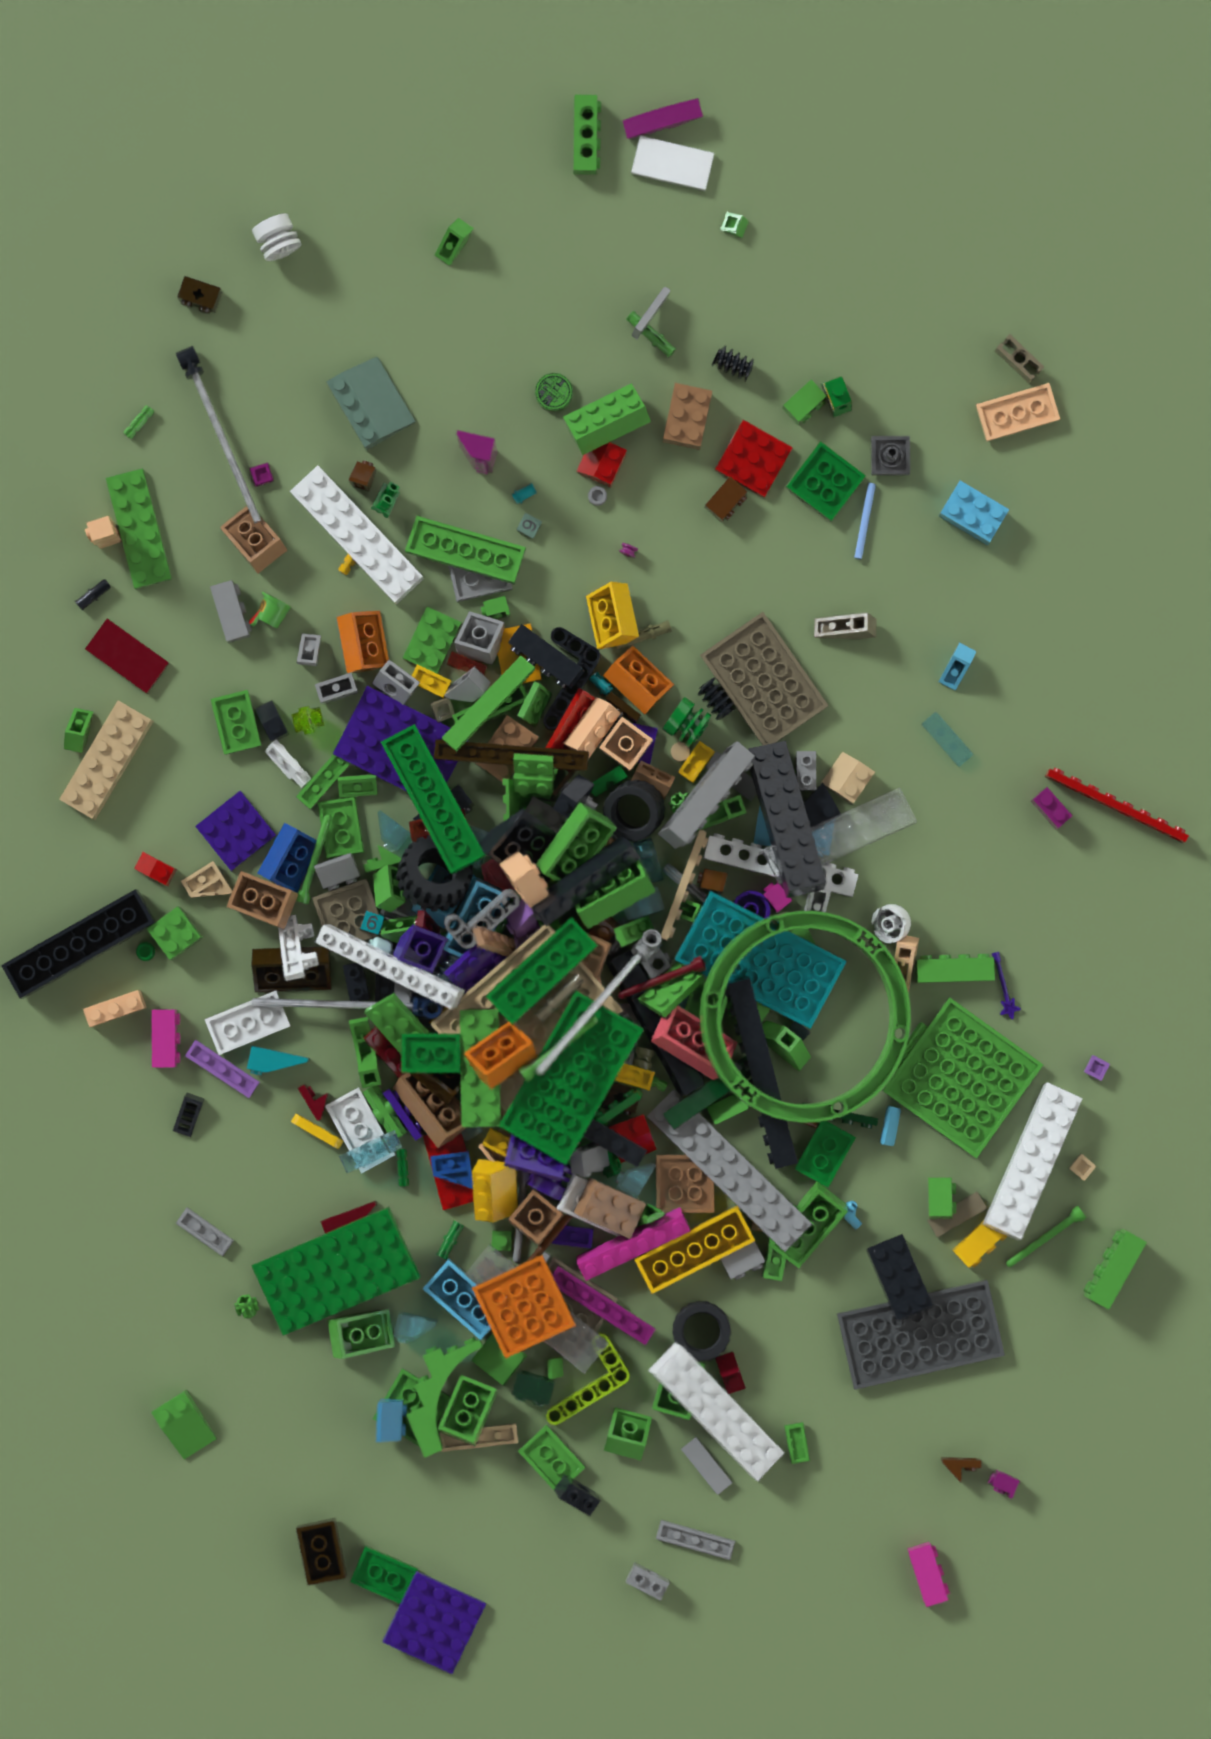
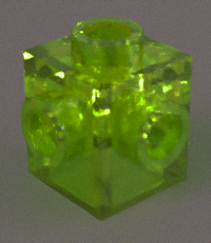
(307, 720)

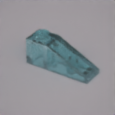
(370, 1151)

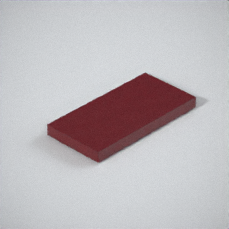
(127, 656)

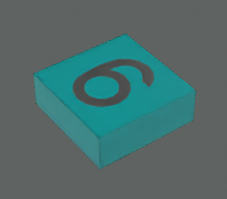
(372, 922)

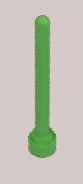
(303, 894)
(529, 1070)
(1075, 1216)

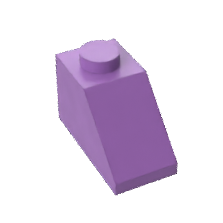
(521, 920)

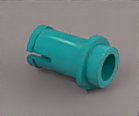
(523, 493)
(604, 687)

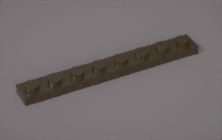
(504, 754)

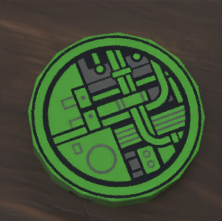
(554, 392)

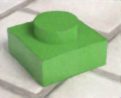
(501, 1240)

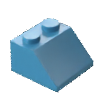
(390, 1420)

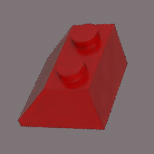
(603, 463)
(637, 1131)

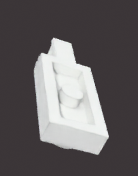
(287, 763)

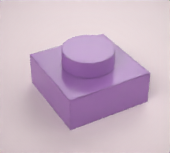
(1096, 1067)

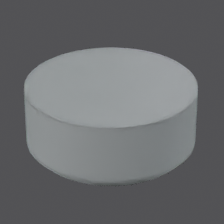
(597, 496)

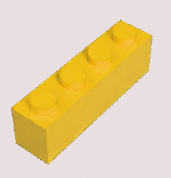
(976, 1244)

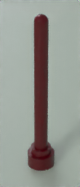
(696, 965)

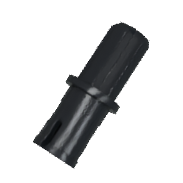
(93, 594)

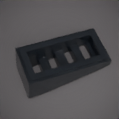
(195, 1100)

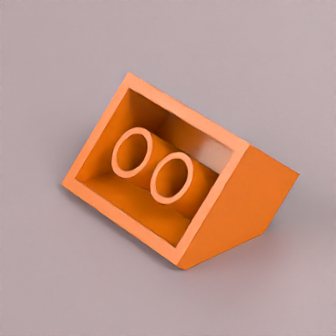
(363, 641)
(638, 679)
(501, 1054)

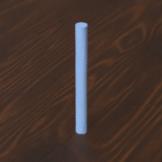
(865, 520)

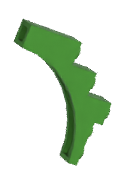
(424, 1418)

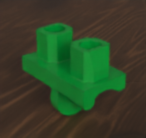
(386, 499)

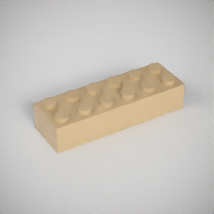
(106, 760)

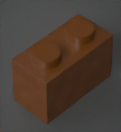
(726, 499)

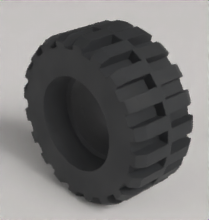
(421, 890)

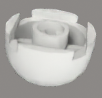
(891, 923)

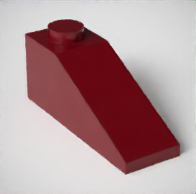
(347, 1217)

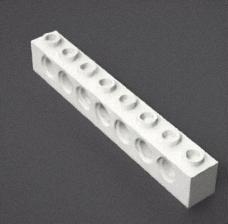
(713, 853)
(390, 966)

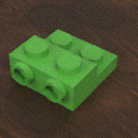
(533, 774)

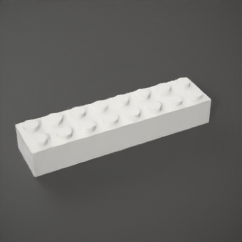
(356, 535)
(1032, 1161)
(716, 1411)

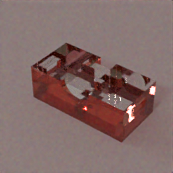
(461, 662)

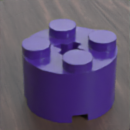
(756, 899)

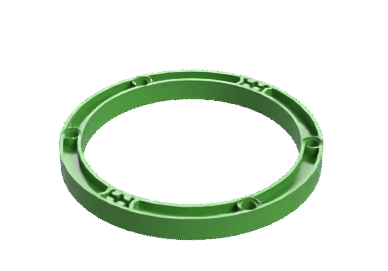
(898, 1016)

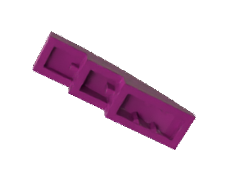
(663, 118)

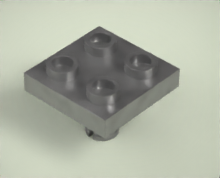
(890, 455)

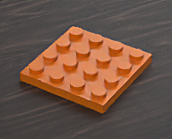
(524, 1306)

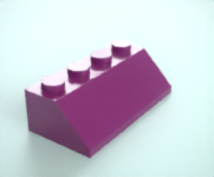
(478, 450)

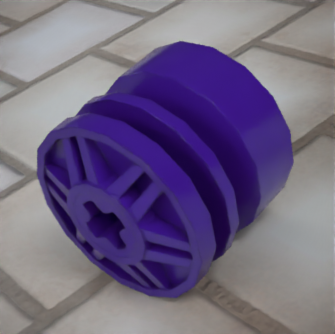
(550, 1186)

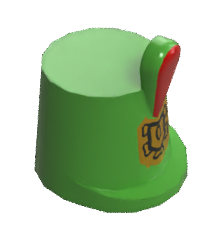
(270, 611)

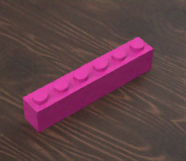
(624, 1249)

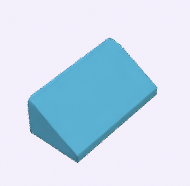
(890, 1126)

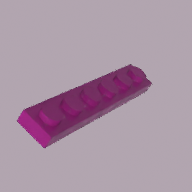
(603, 1306)

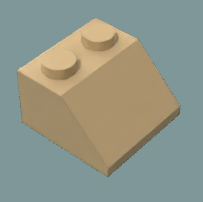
(848, 777)

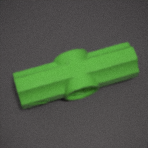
(384, 1111)

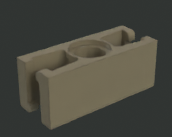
(1019, 350)

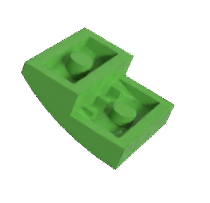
(494, 1363)

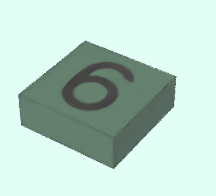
(529, 525)

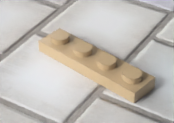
(489, 1436)

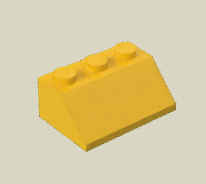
(612, 615)
(494, 1191)

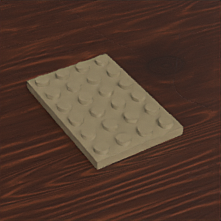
(764, 680)

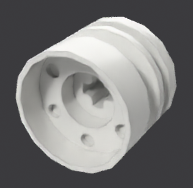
(276, 236)

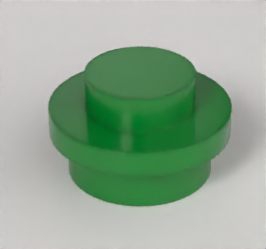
(145, 951)

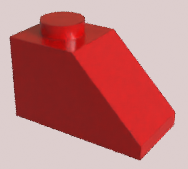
(155, 869)

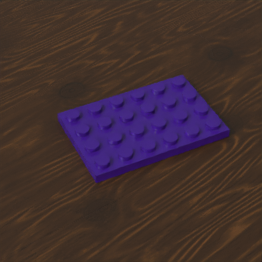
(378, 719)

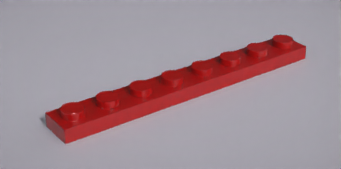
(1110, 801)

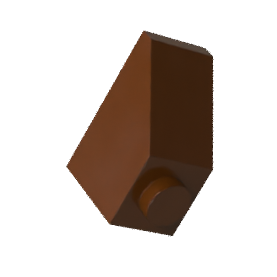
(362, 475)
(712, 880)

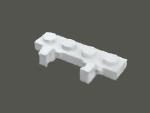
(293, 959)

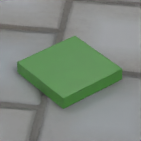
(535, 704)

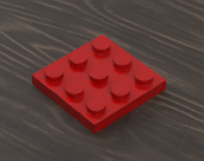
(753, 458)

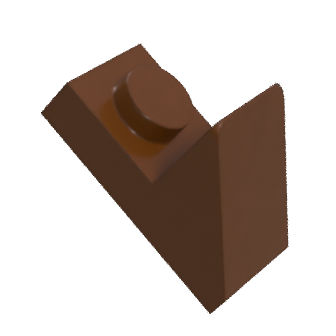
(956, 1464)

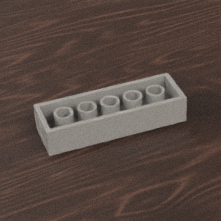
(706, 795)

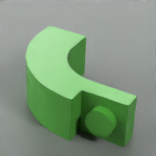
(366, 1057)

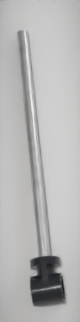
(188, 360)

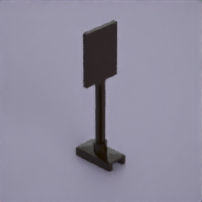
(625, 710)

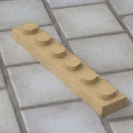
(687, 878)

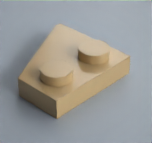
(206, 882)

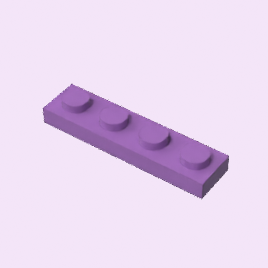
(222, 1068)

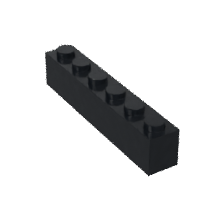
(586, 879)

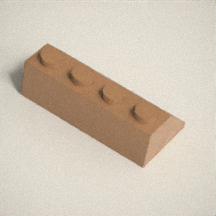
(437, 1118)

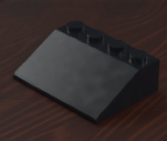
(519, 833)

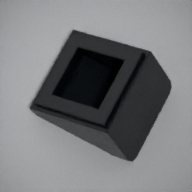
(799, 1030)

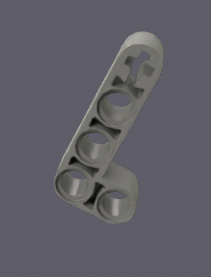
(483, 915)

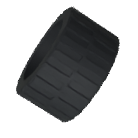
(649, 795)
(724, 1324)

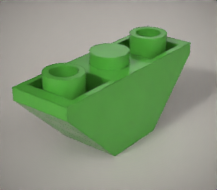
(786, 1044)

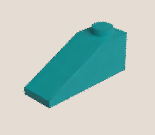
(270, 1060)

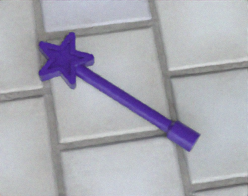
(1008, 1005)

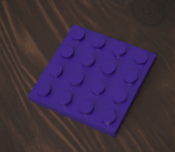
(434, 1622)

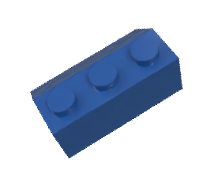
(288, 858)

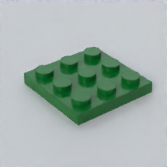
(825, 481)

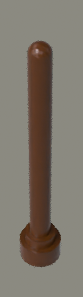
(552, 1235)

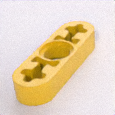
(317, 1131)

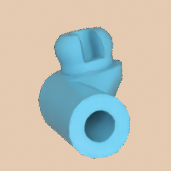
(851, 1217)

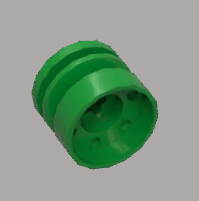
(687, 722)

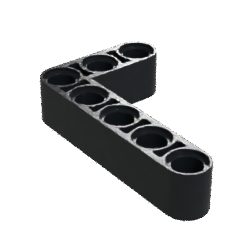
(583, 662)

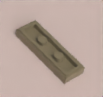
(964, 1210)

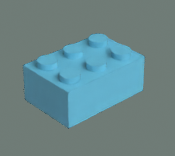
(973, 512)

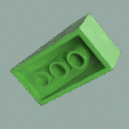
(824, 1213)

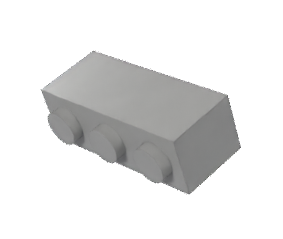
(231, 611)

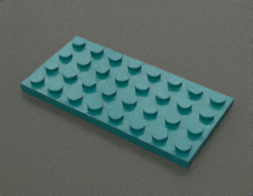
(783, 969)

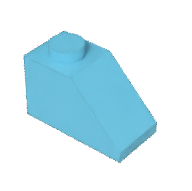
(957, 666)

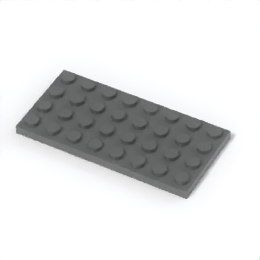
(950, 1334)

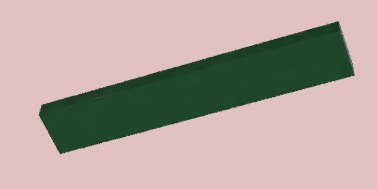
(701, 1099)

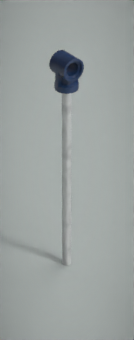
(419, 1006)

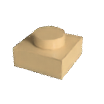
(1082, 1167)

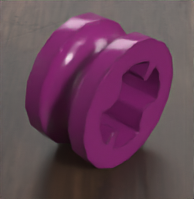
(628, 550)

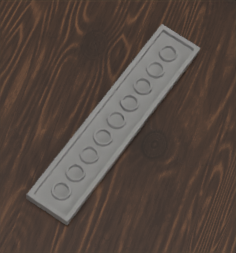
(733, 1175)

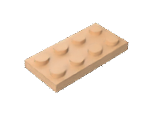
(1017, 412)

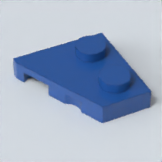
(453, 1167)

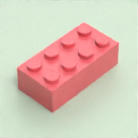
(682, 1037)

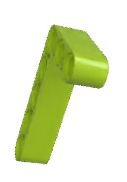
(593, 1386)

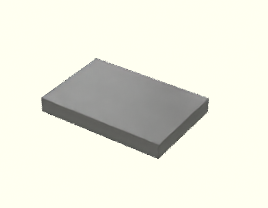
(472, 585)

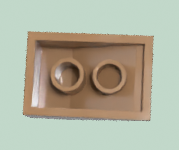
(253, 540)

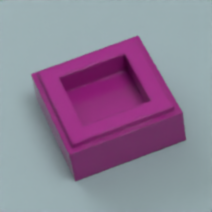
(261, 474)

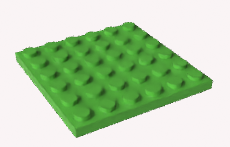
(962, 1077)

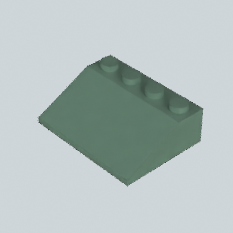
(370, 402)

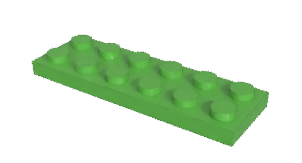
(138, 528)
(465, 550)
(478, 1102)

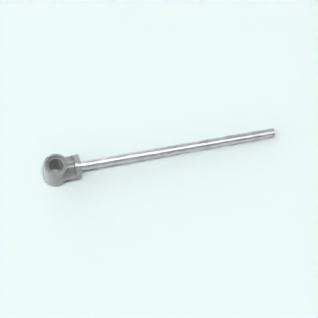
(642, 952)

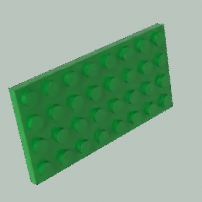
(561, 1102)
(336, 1271)

